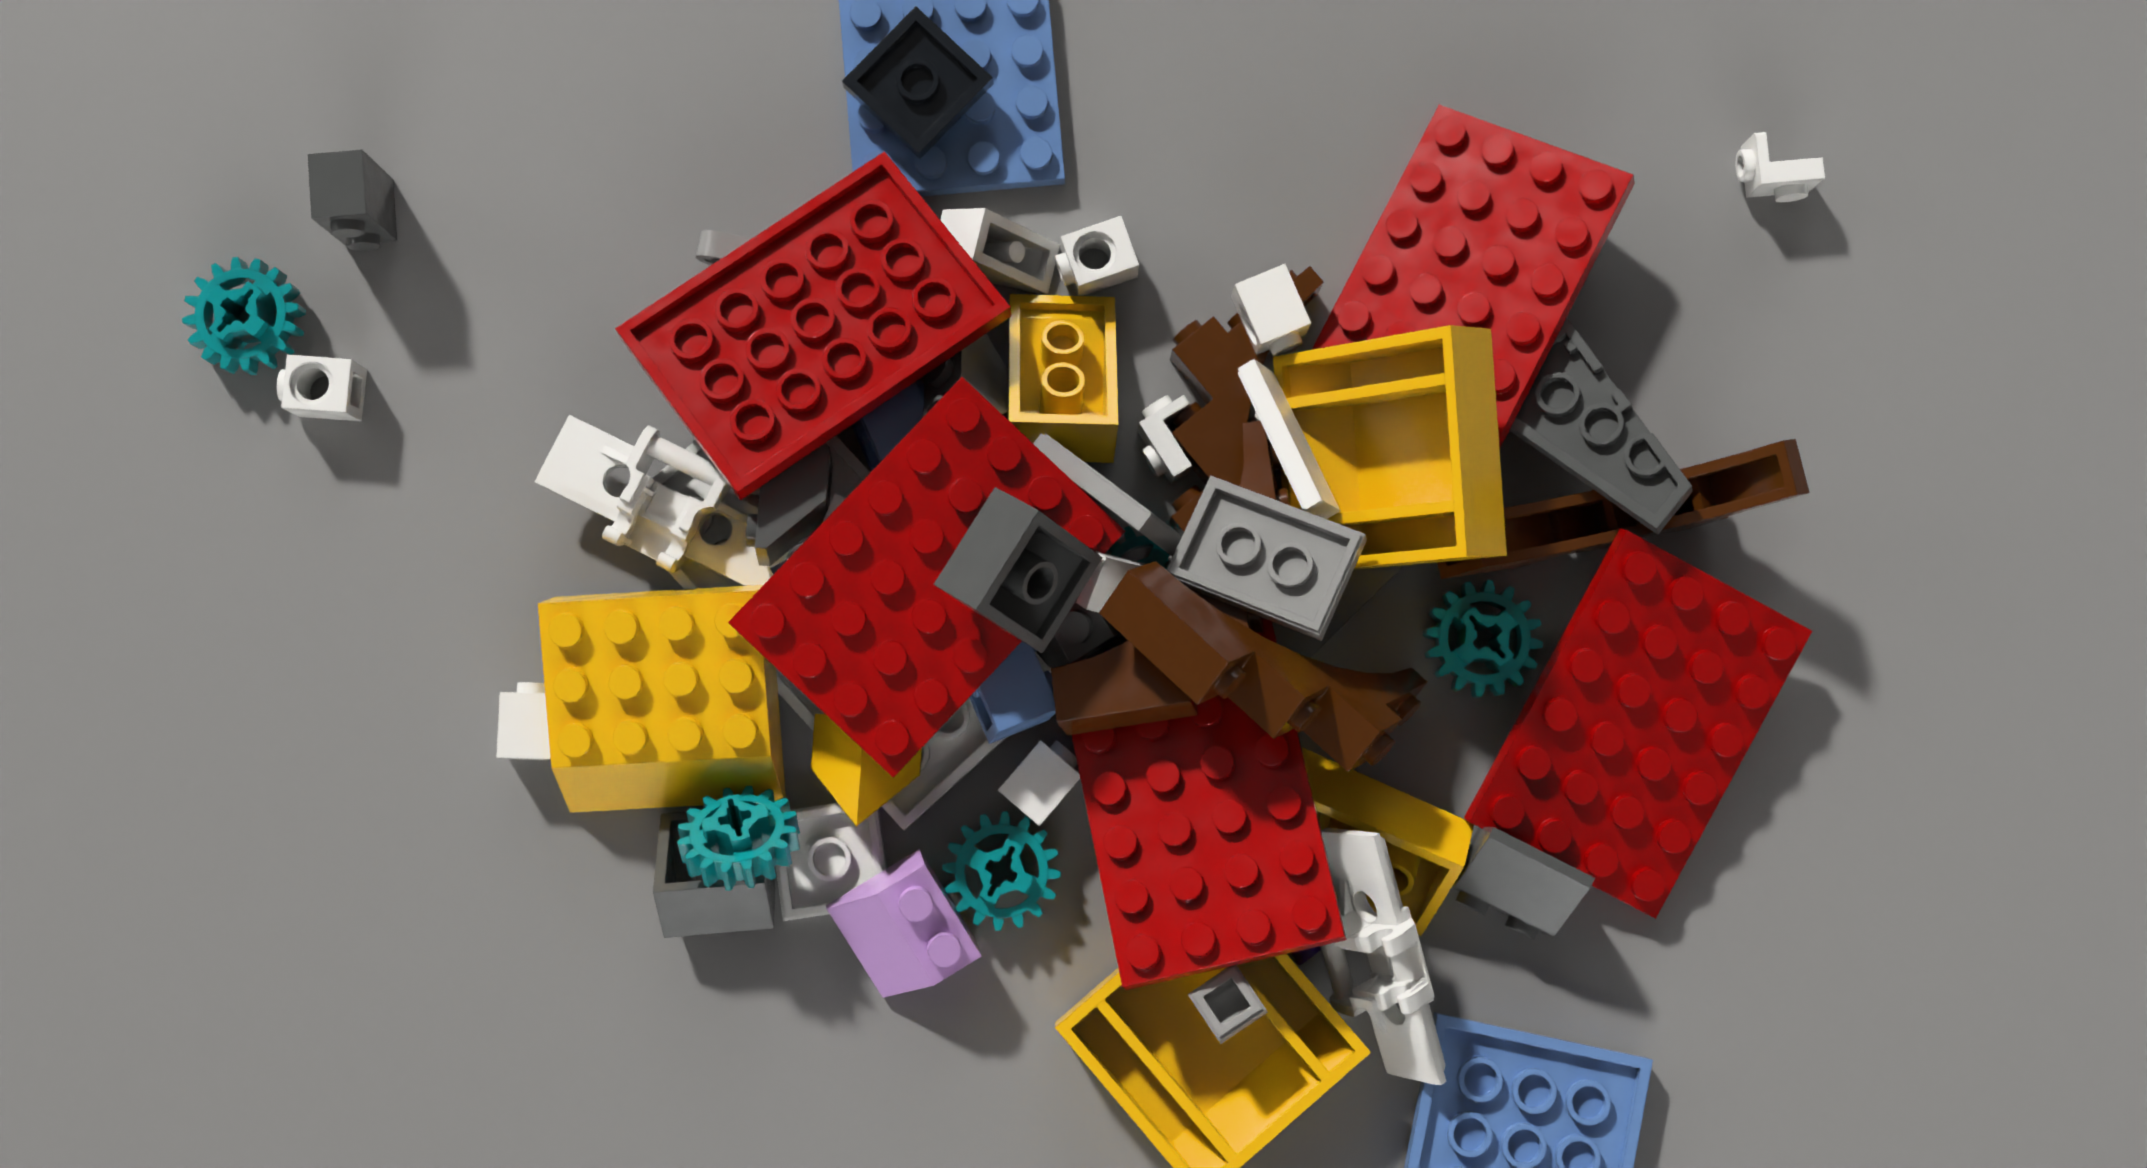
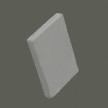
(1110, 495)
(1266, 557)

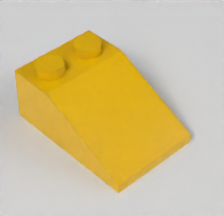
(1064, 372)

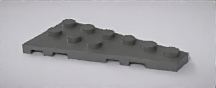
(1595, 434)

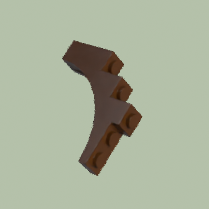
(1210, 364)
(1591, 521)
(1122, 683)
(1277, 688)

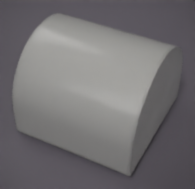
(1227, 1003)

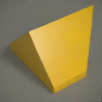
(853, 775)

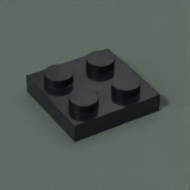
(917, 82)

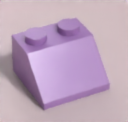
(905, 927)

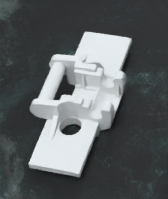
(647, 512)
(1397, 963)

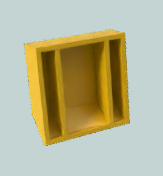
(1405, 441)
(657, 699)
(1206, 1098)

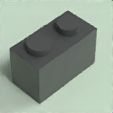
(352, 198)

